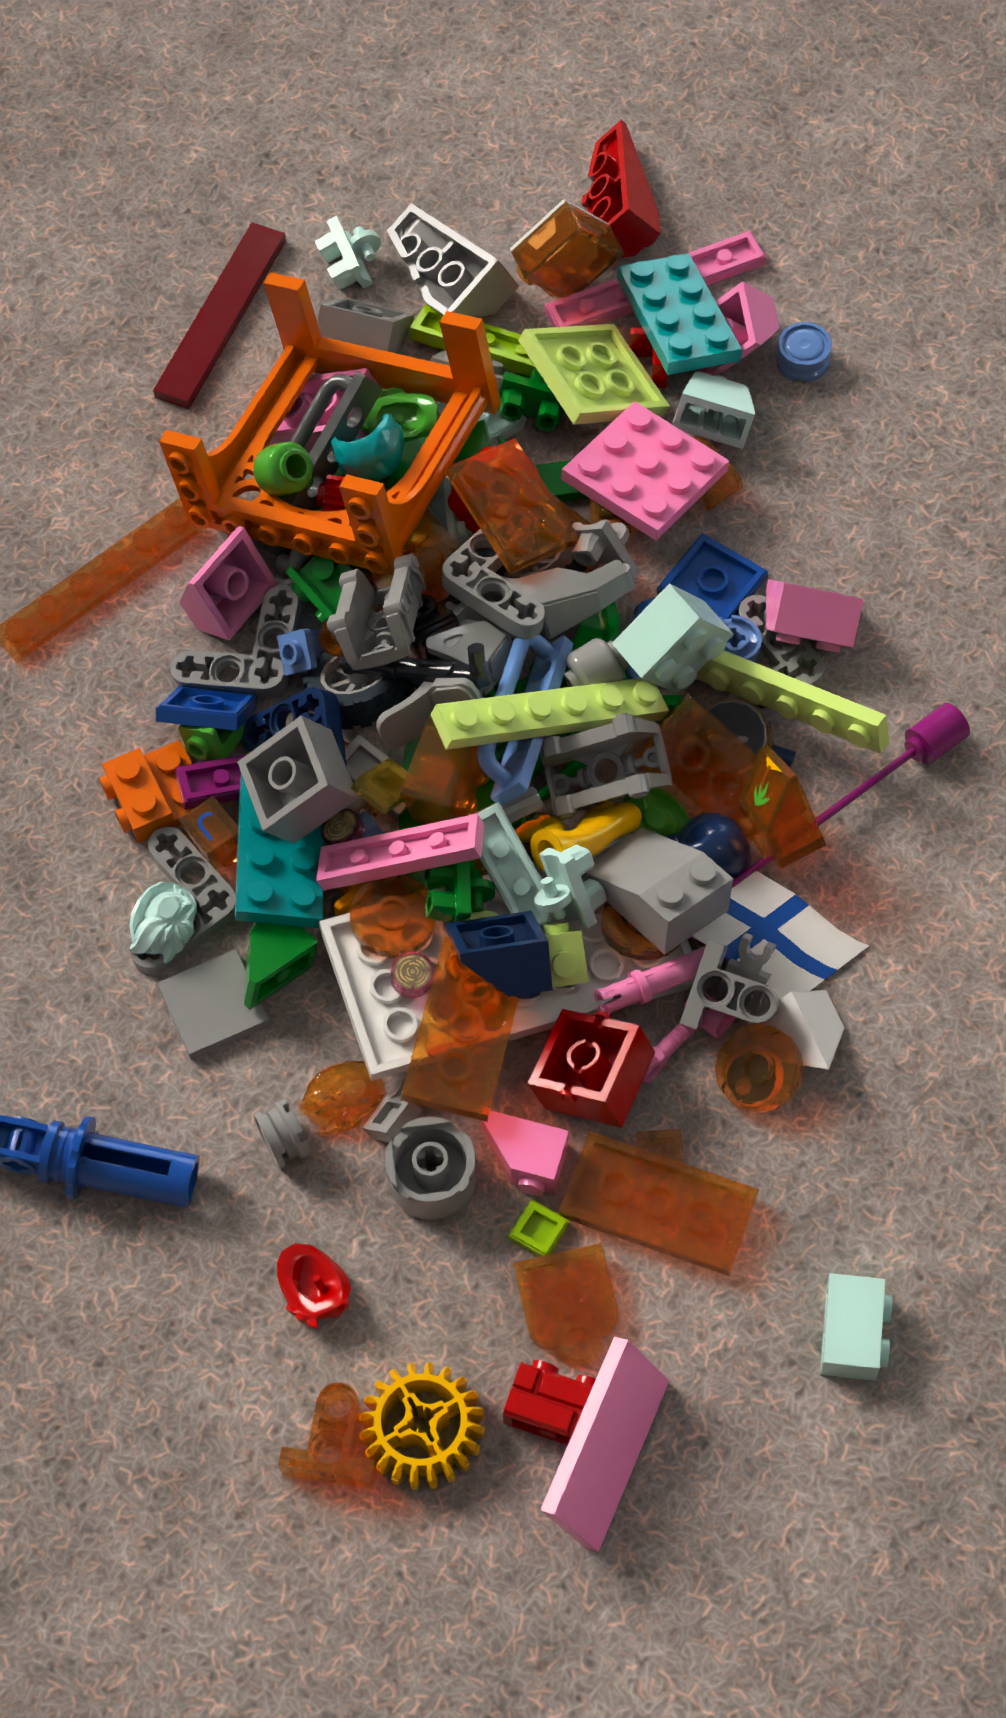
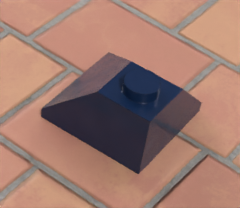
(506, 952)

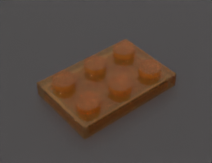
(512, 505)

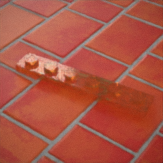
(96, 581)

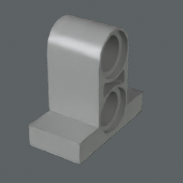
(738, 991)

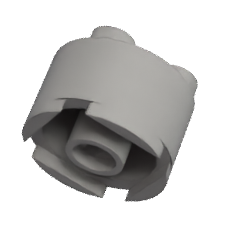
(437, 1192)

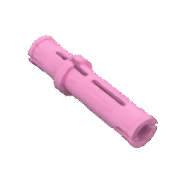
(643, 985)

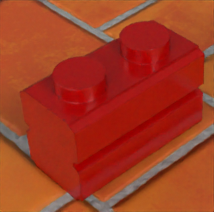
(546, 1401)

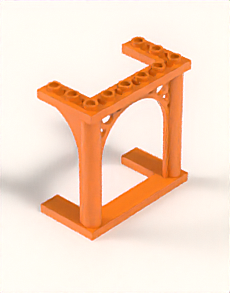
(374, 521)

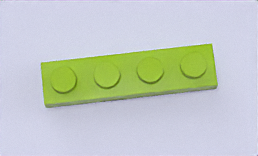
(502, 343)

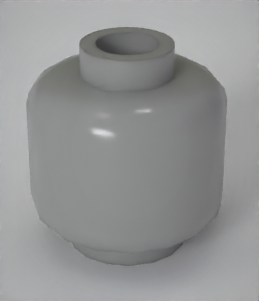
(595, 664)

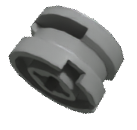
(282, 1133)

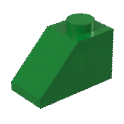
(275, 959)

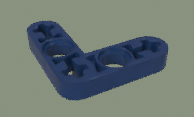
(274, 718)

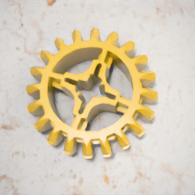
(404, 1436)

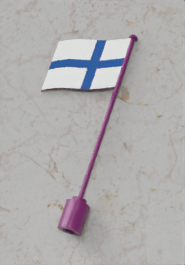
(805, 942)

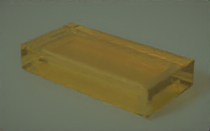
(382, 785)

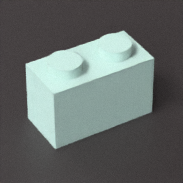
(854, 1327)

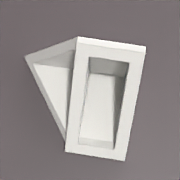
(811, 1023)

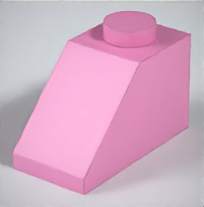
(527, 1151)

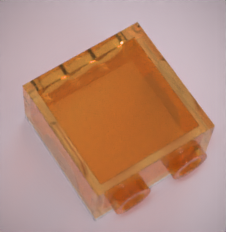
(566, 250)

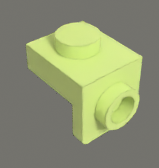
(566, 954)

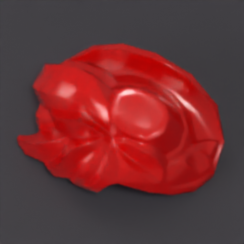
(312, 1284)

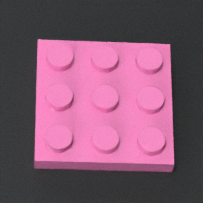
(645, 470)

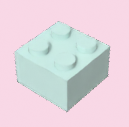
(673, 639)

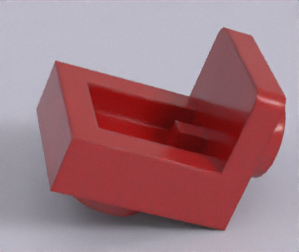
(642, 348)

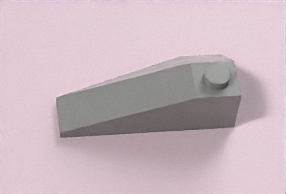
(449, 267)

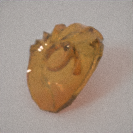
(341, 1097)

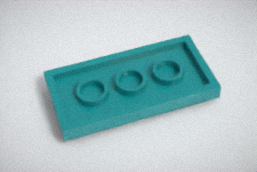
(678, 314)
(275, 876)

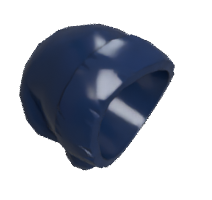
(719, 839)

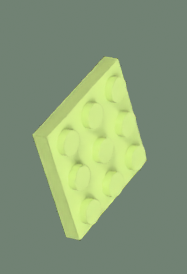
(591, 371)

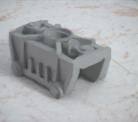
(381, 637)
(593, 749)

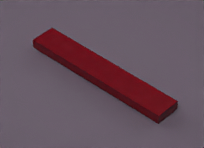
(219, 315)

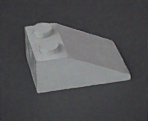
(662, 887)

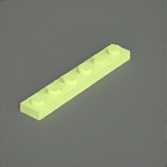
(797, 700)
(545, 712)

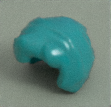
(373, 455)

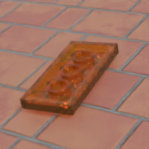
(459, 1041)
(659, 1203)

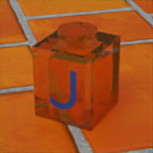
(212, 833)

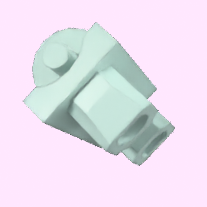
(352, 248)
(563, 887)

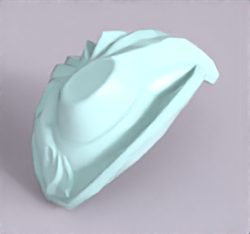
(162, 920)

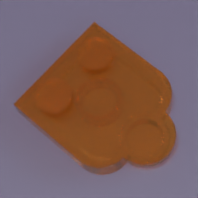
(568, 1302)

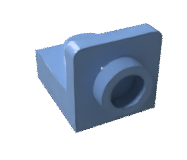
(299, 650)

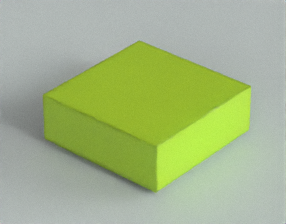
(538, 1229)

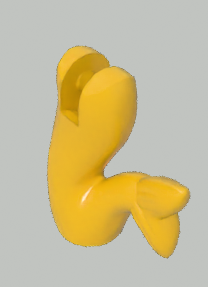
(594, 831)

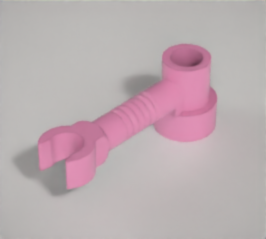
(714, 1023)

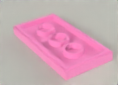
(605, 1444)

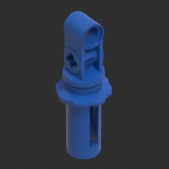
(96, 1161)

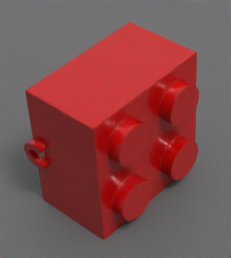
(592, 1067)

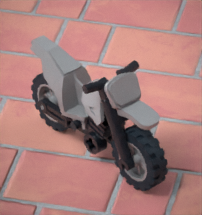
(460, 649)

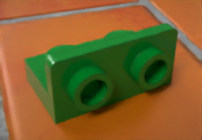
(319, 584)

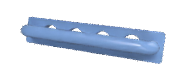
(520, 757)

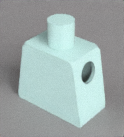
(715, 409)

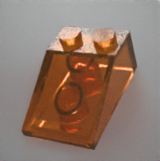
(704, 759)

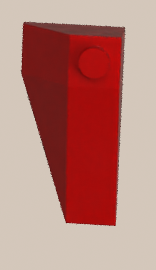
(622, 191)

